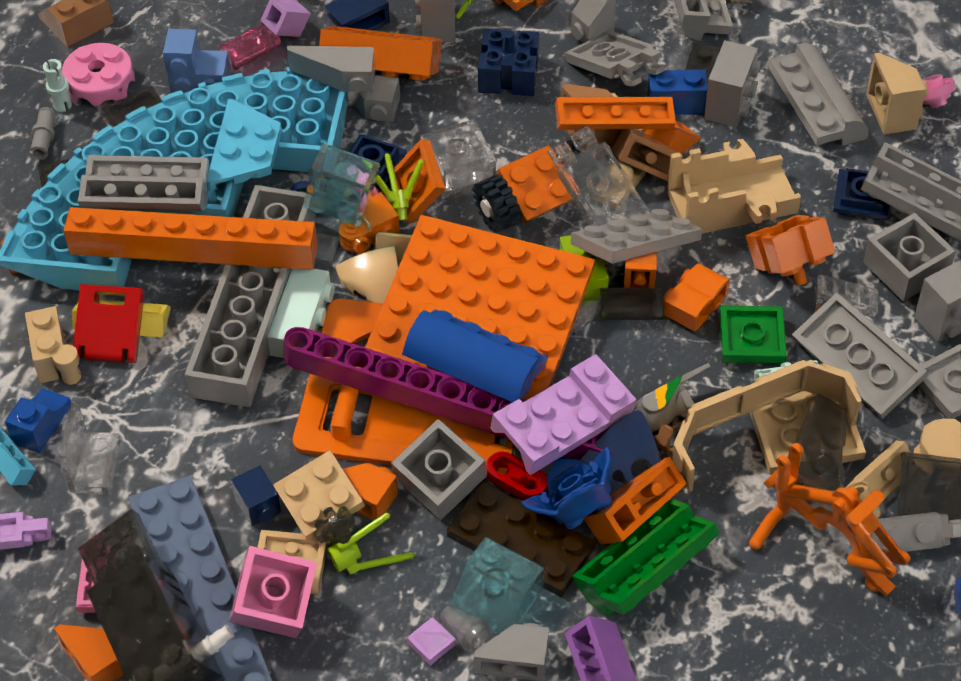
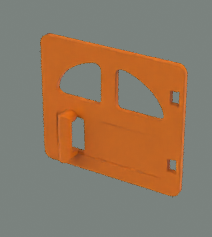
(389, 424)

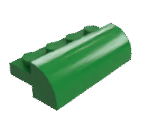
(645, 559)

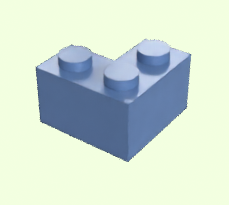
(189, 65)

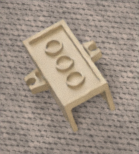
(729, 188)

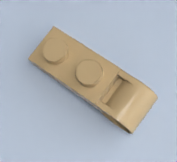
(882, 473)

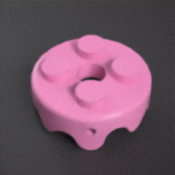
(97, 87)

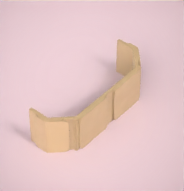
(801, 376)

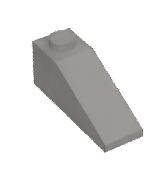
(338, 67)

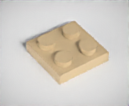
(314, 489)

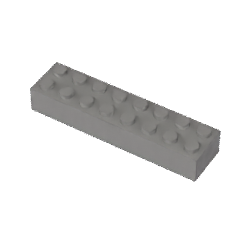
(236, 328)

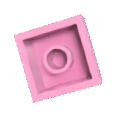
(273, 592)

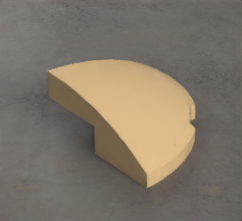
(369, 273)

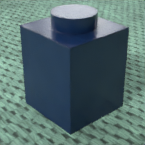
(256, 495)

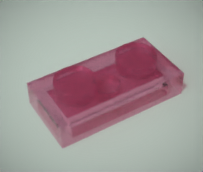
(250, 45)

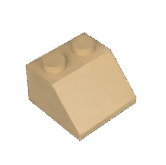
(895, 94)

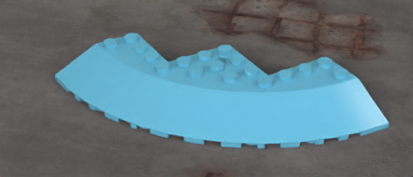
(175, 127)

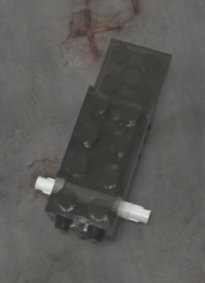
(146, 608)

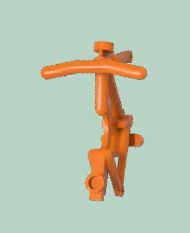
(849, 516)

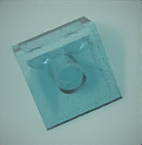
(498, 586)

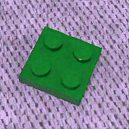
(752, 334)

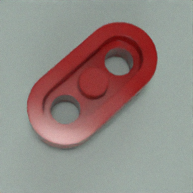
(517, 477)

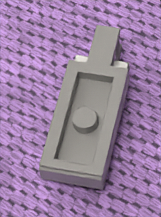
(920, 531)

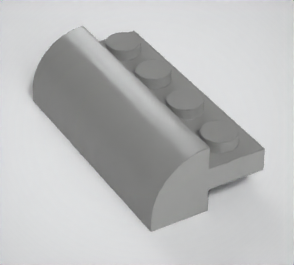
(703, 17)
(818, 97)
(145, 183)
(916, 188)

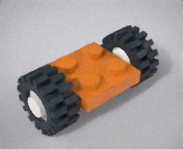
(521, 190)

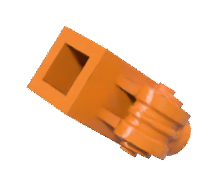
(378, 218)

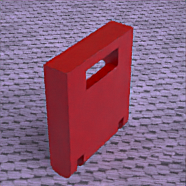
(108, 328)

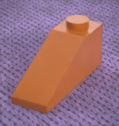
(636, 502)

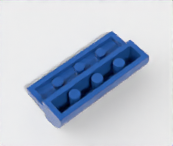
(473, 354)

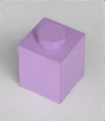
(285, 17)

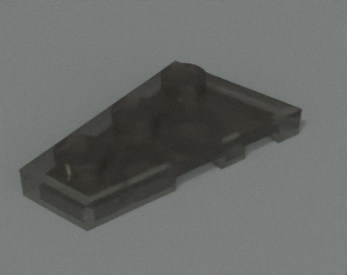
(823, 442)

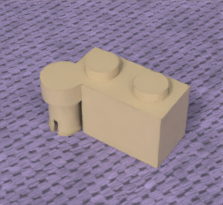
(49, 347)

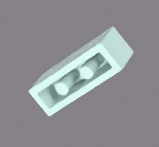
(300, 305)

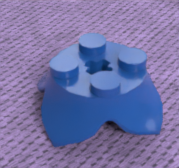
(574, 490)

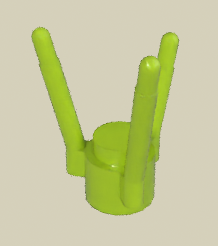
(346, 555)

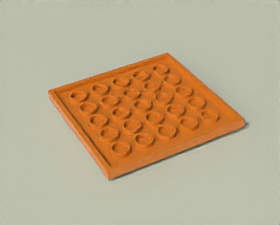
(486, 280)

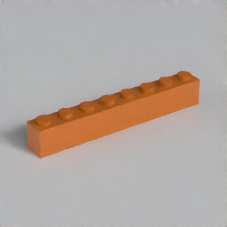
(191, 238)

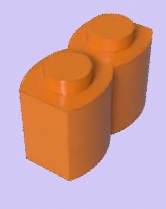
(695, 296)

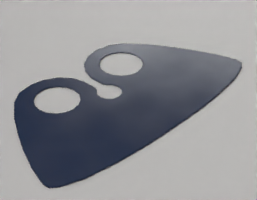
(630, 441)

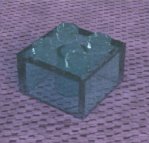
(341, 184)

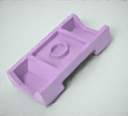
(565, 414)

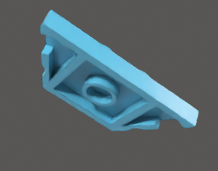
(244, 145)

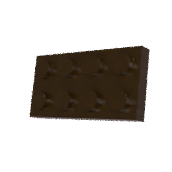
(527, 533)

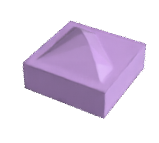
(431, 641)

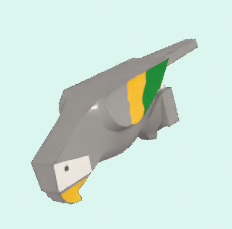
(667, 401)

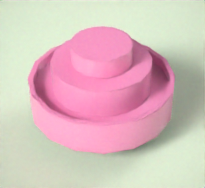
(938, 90)

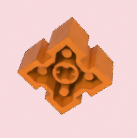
(791, 244)

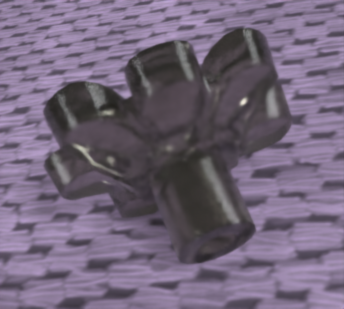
(335, 527)

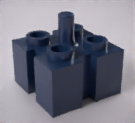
(508, 62)

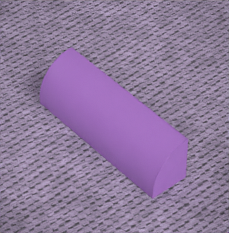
(599, 651)

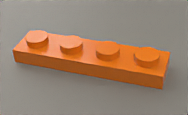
(615, 113)

